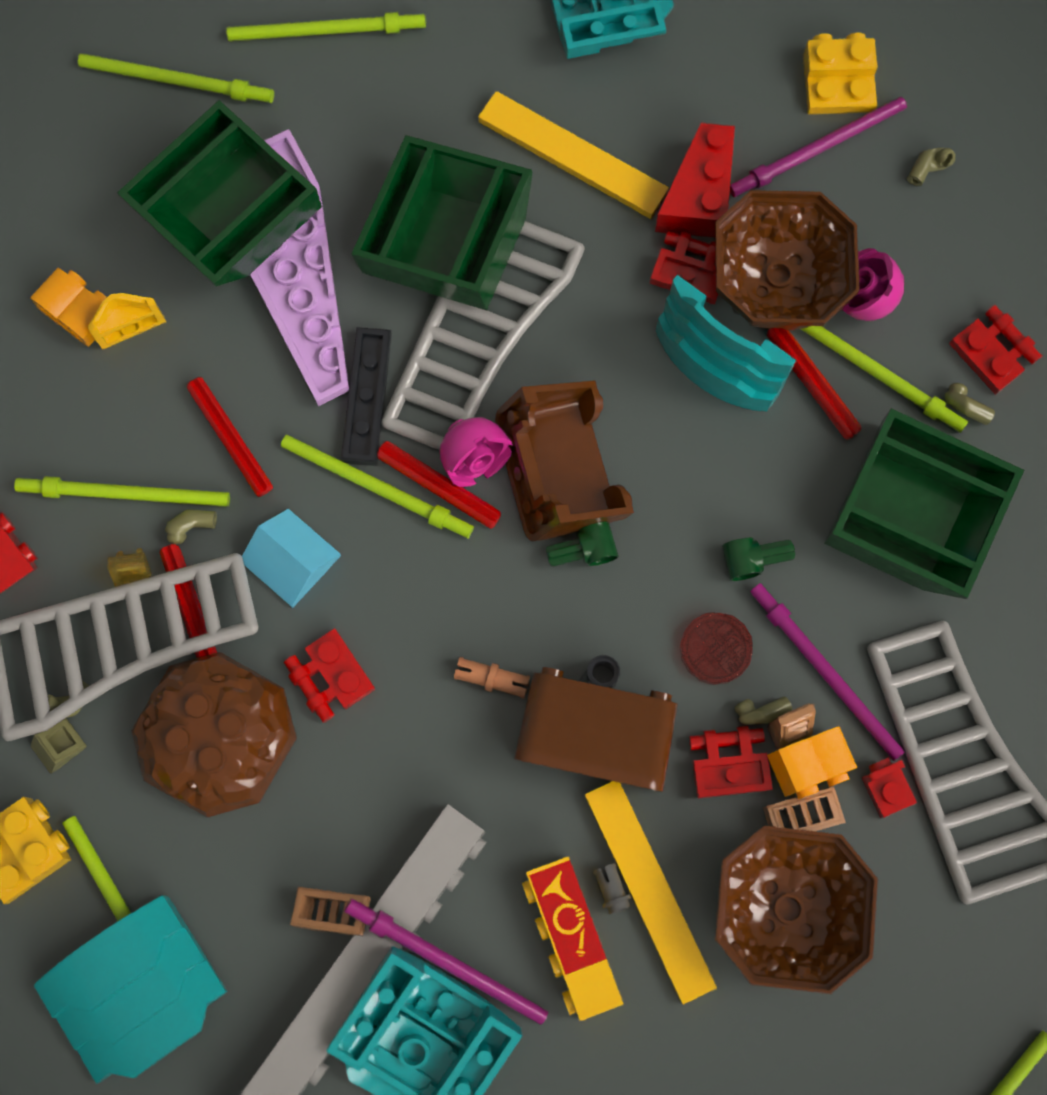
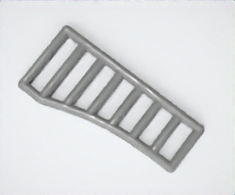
(495, 357)
(145, 660)
(929, 787)

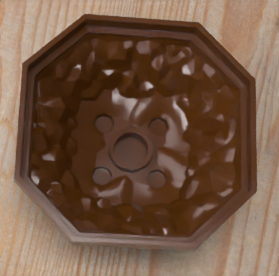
(786, 259)
(214, 734)
(796, 909)

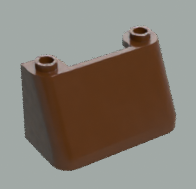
(557, 460)
(597, 730)

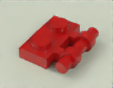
(696, 272)
(988, 356)
(339, 669)
(730, 774)

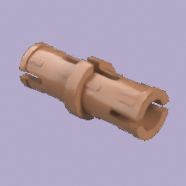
(491, 677)

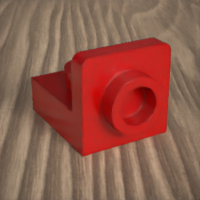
(888, 787)

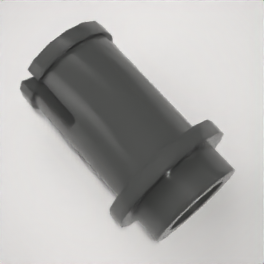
(612, 889)

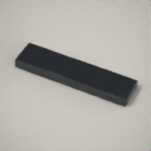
(366, 396)

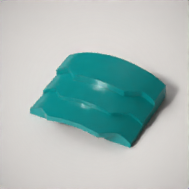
(598, 24)
(716, 356)
(132, 991)
(422, 1033)

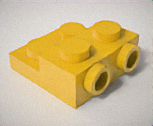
(840, 74)
(28, 848)

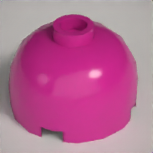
(879, 286)
(473, 449)

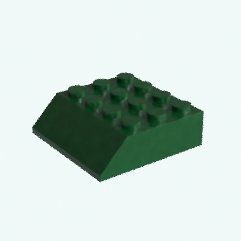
(222, 196)
(445, 222)
(924, 506)

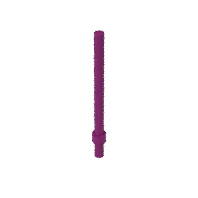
(763, 174)
(779, 616)
(383, 925)

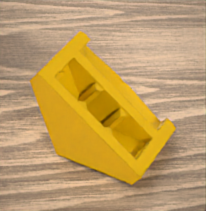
(123, 317)

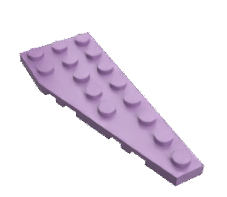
(301, 293)

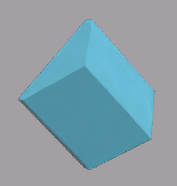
(288, 556)

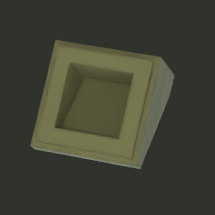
(57, 745)

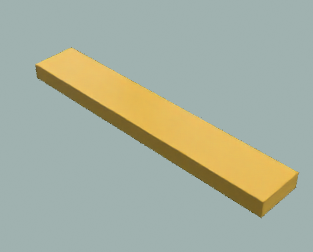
(573, 155)
(650, 892)

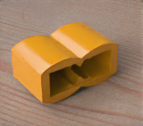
(69, 303)
(812, 761)

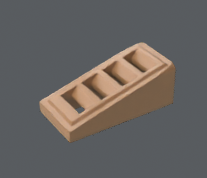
(792, 726)
(774, 818)
(304, 908)

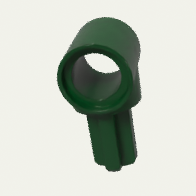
(593, 545)
(747, 558)

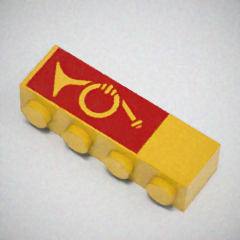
(573, 938)

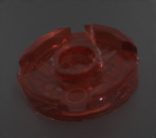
(716, 648)

